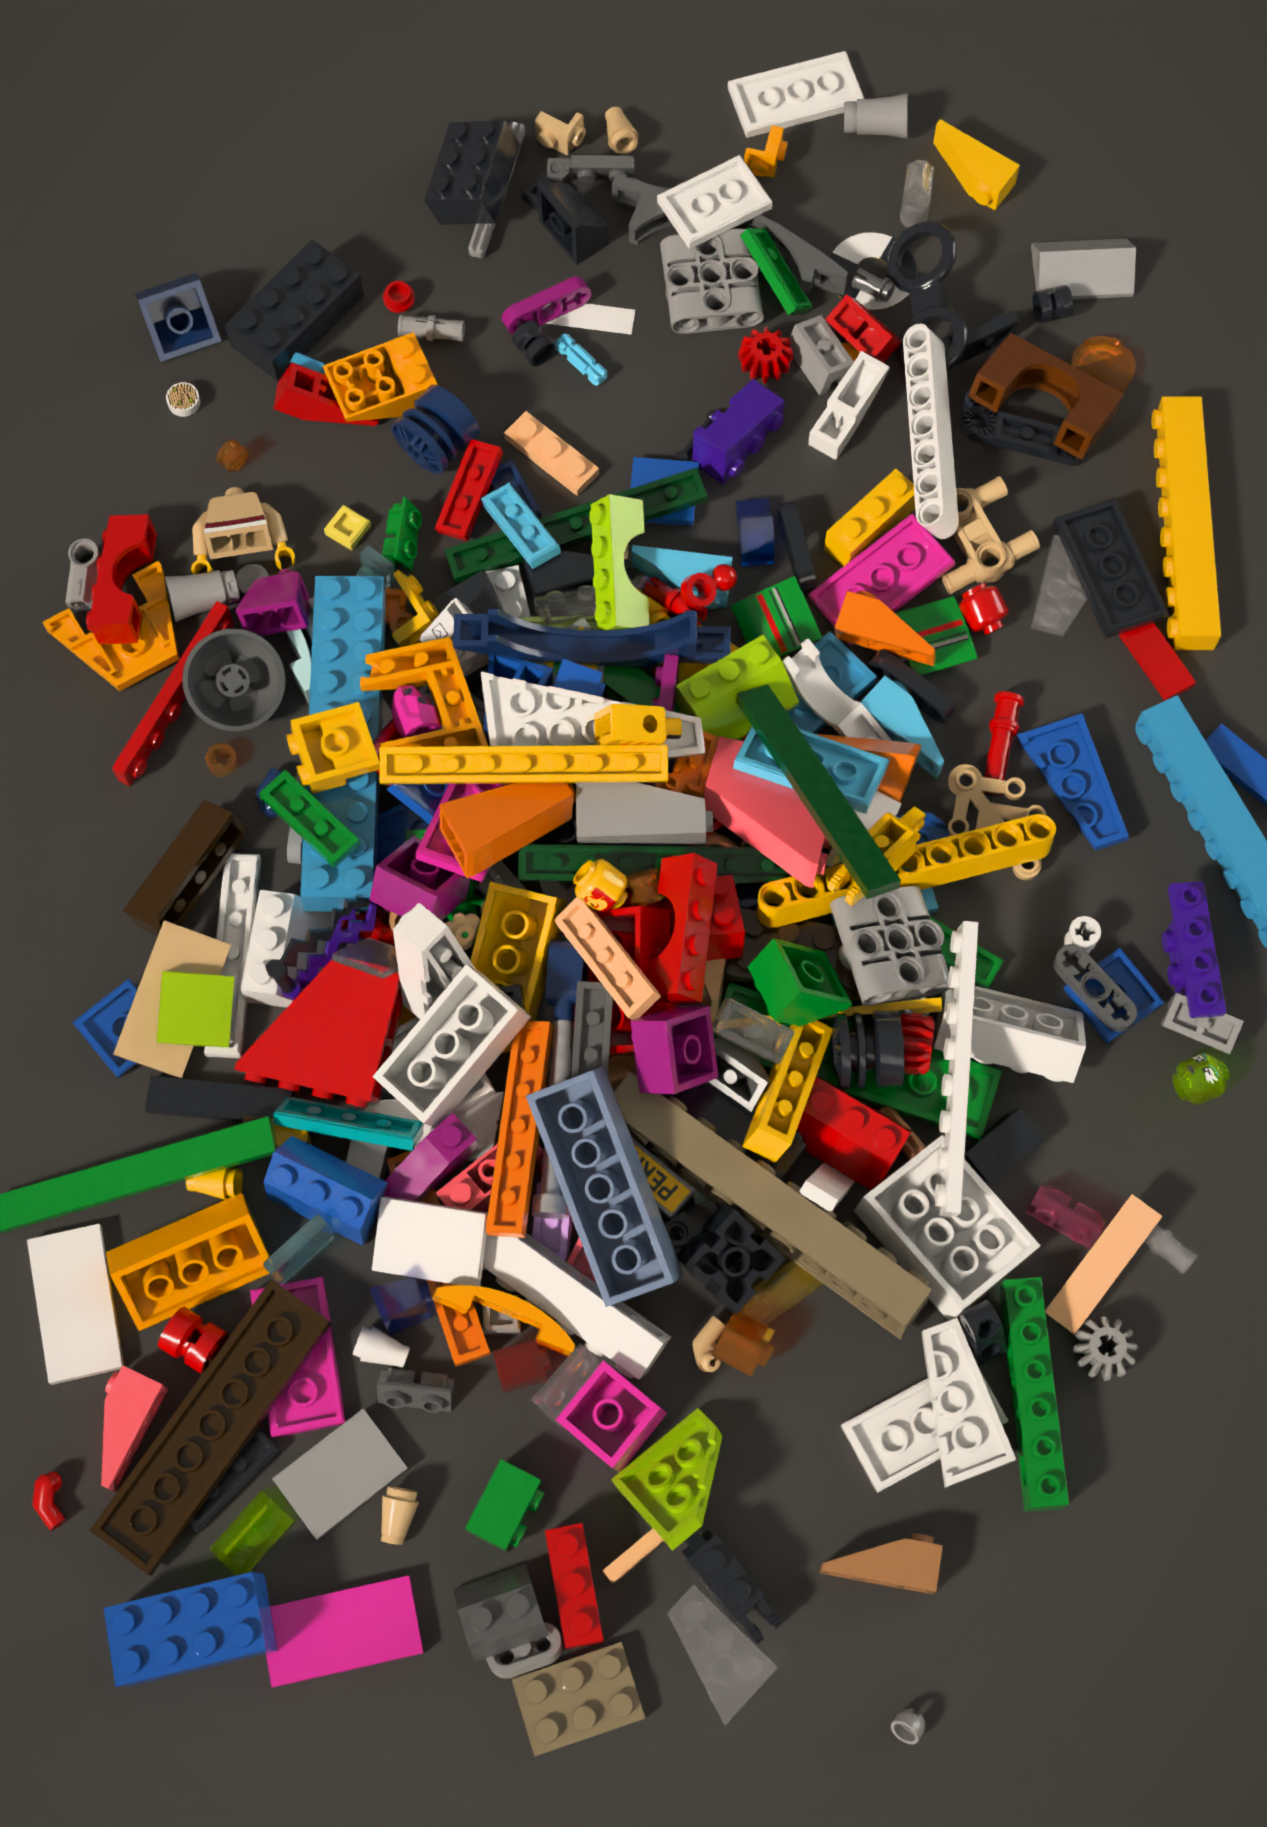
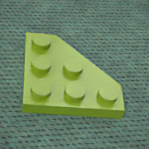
(674, 1478)

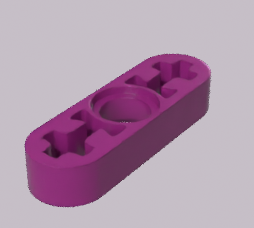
(563, 298)

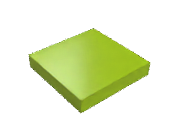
(195, 1009)

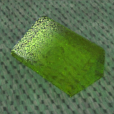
(251, 1534)

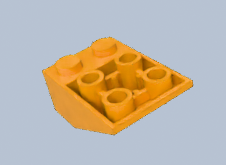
(380, 379)

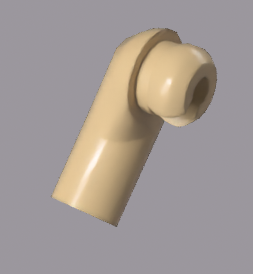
(704, 1345)

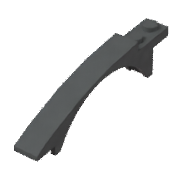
(806, 262)

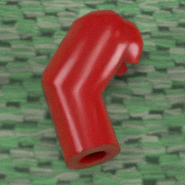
(44, 1499)

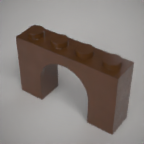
(1024, 366)

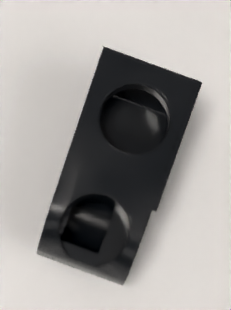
(982, 1329)

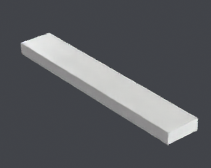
(235, 927)

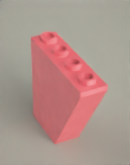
(765, 815)

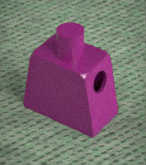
(275, 604)

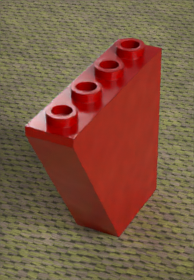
(331, 1036)

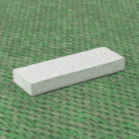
(826, 1187)

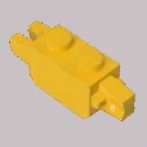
(896, 841)

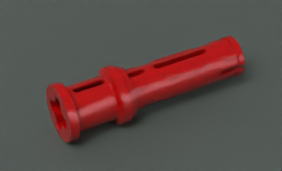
(1003, 729)

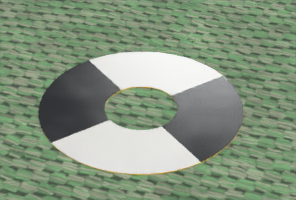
(867, 245)

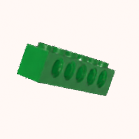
(1033, 1395)

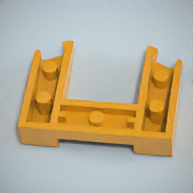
(434, 666)

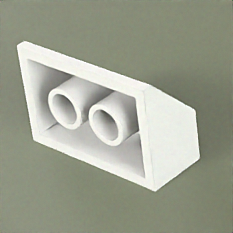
(276, 921)

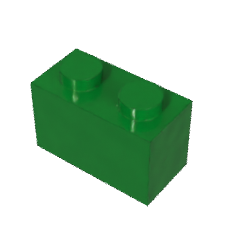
(505, 1506)

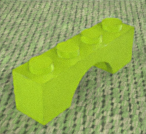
(614, 524)

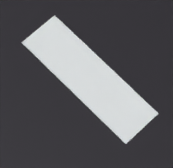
(598, 318)

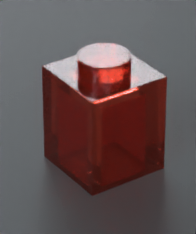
(521, 1365)

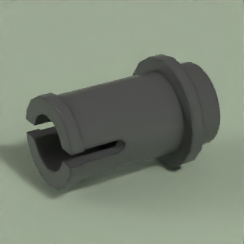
(873, 285)

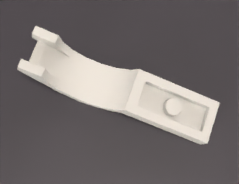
(826, 699)

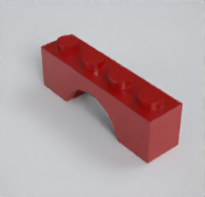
(126, 546)
(681, 966)

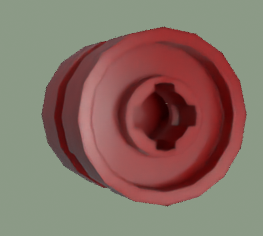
(183, 1331)

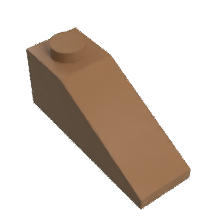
(899, 1564)

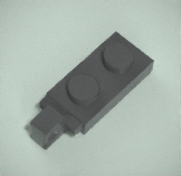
(589, 167)

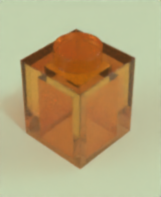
(744, 1344)

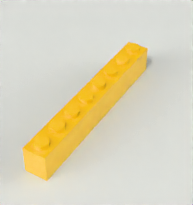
(1187, 524)

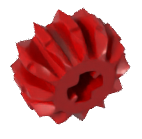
(765, 354)
(917, 1041)

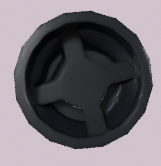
(1052, 304)
(534, 343)

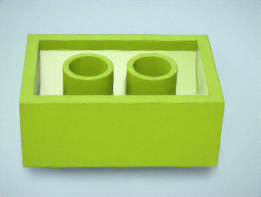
(714, 690)

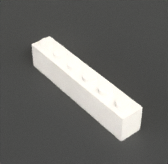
(575, 1303)

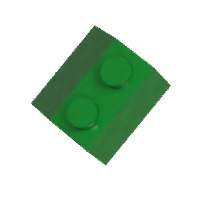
(797, 983)

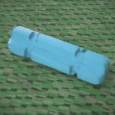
(581, 359)

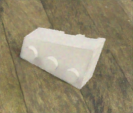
(425, 958)

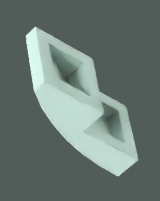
(302, 667)

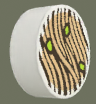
(183, 399)

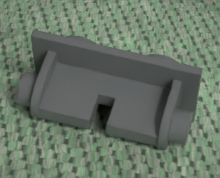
(398, 1390)

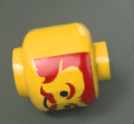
(600, 885)

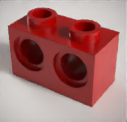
(863, 329)

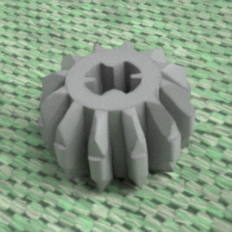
(1118, 1354)

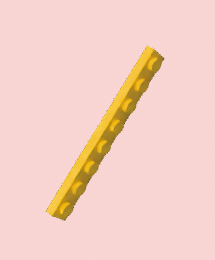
(524, 764)

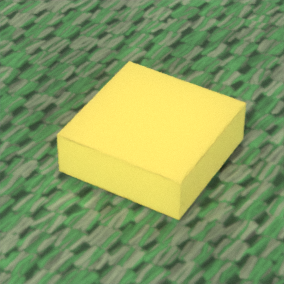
(347, 527)

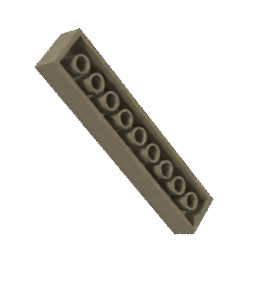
(775, 1209)

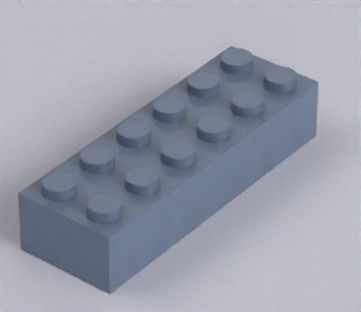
(605, 1186)

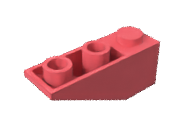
(473, 1185)

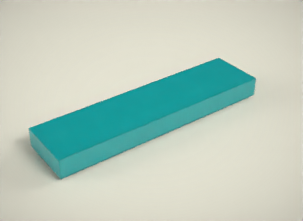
(348, 1123)

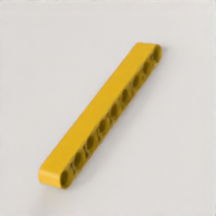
(924, 869)

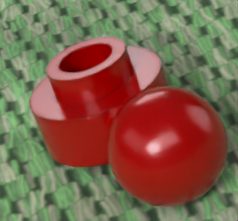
(722, 578)

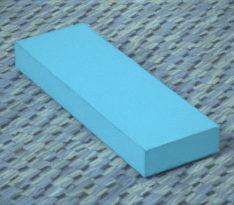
(521, 525)

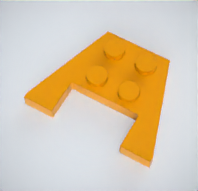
(126, 663)

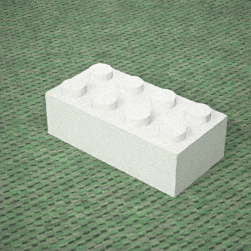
(451, 1046)

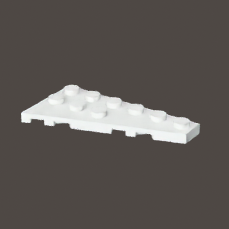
(553, 716)

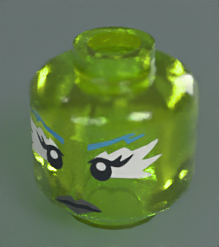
(1200, 1079)

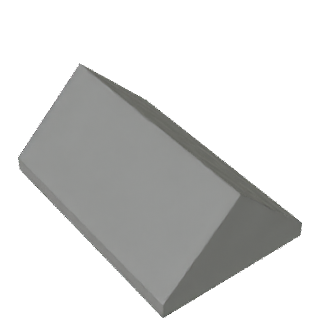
(1086, 266)

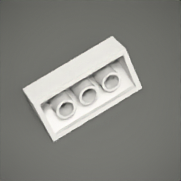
(1020, 1034)

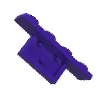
(1192, 951)

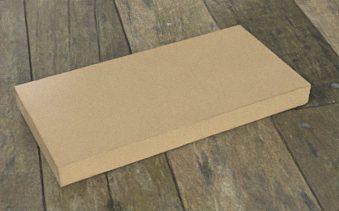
(174, 951)

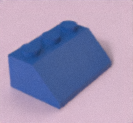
(321, 1184)

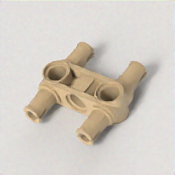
(980, 542)

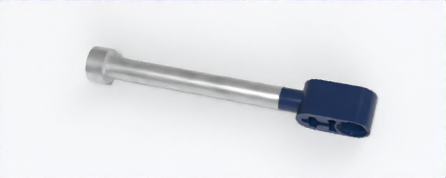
(563, 971)

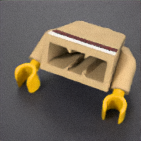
(238, 526)

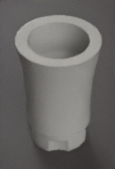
(877, 116)
(199, 592)

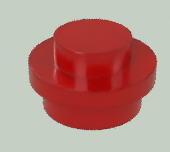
(398, 297)

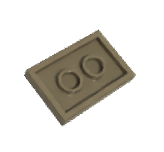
(578, 1699)

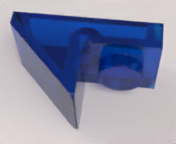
(755, 532)

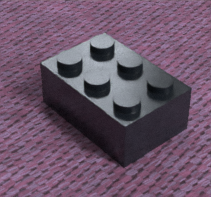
(472, 172)

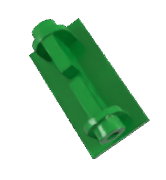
(404, 522)

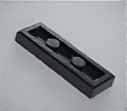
(248, 1464)

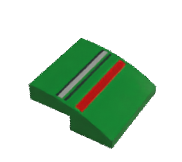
(779, 615)
(945, 630)

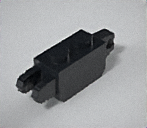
(727, 1581)

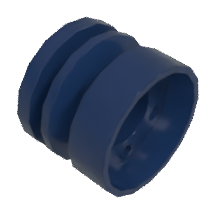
(435, 429)

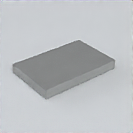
(340, 1474)

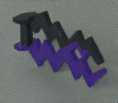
(332, 935)

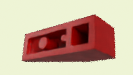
(310, 397)

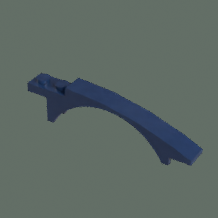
(631, 647)

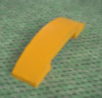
(549, 1334)

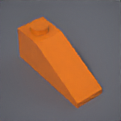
(875, 626)

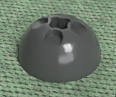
(252, 685)

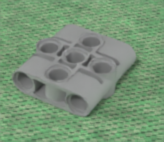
(692, 303)
(891, 946)

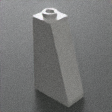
(639, 815)

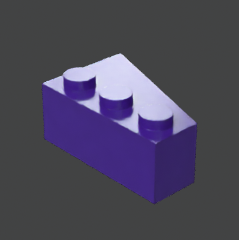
(737, 431)

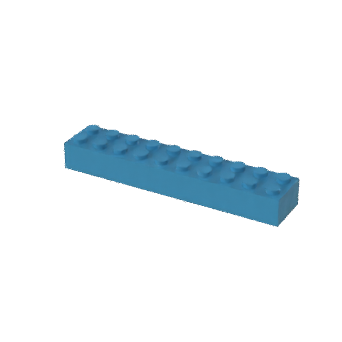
(346, 628)

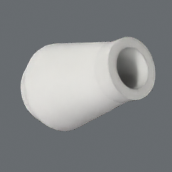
(379, 1348)

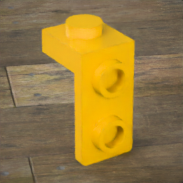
(427, 613)

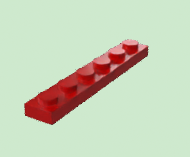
(166, 705)

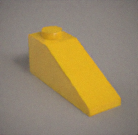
(979, 169)

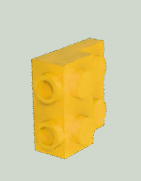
(332, 747)

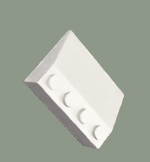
(955, 1254)

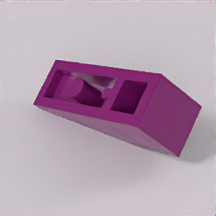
(432, 1160)

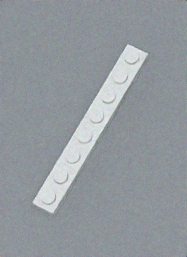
(956, 1082)

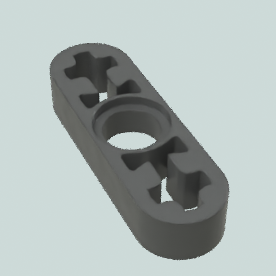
(1095, 972)

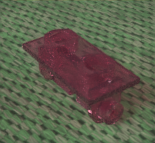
(1080, 1225)

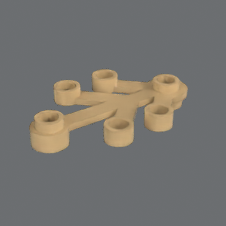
(988, 812)

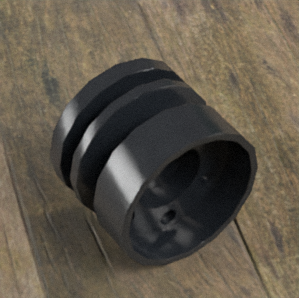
(868, 1049)

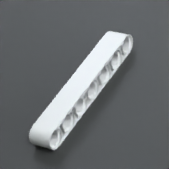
(930, 432)

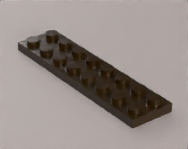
(210, 1428)

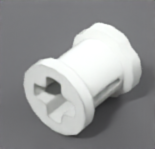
(1089, 928)

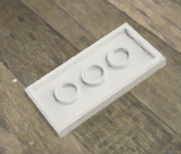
(794, 93)
(75, 1304)
(899, 1435)

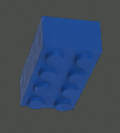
(190, 1629)

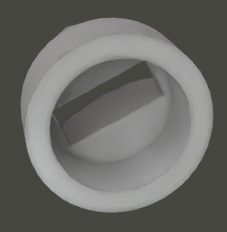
(908, 1726)

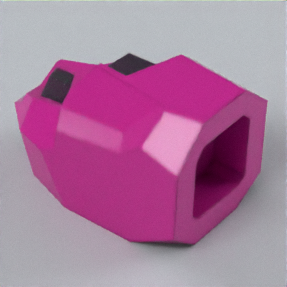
(413, 712)

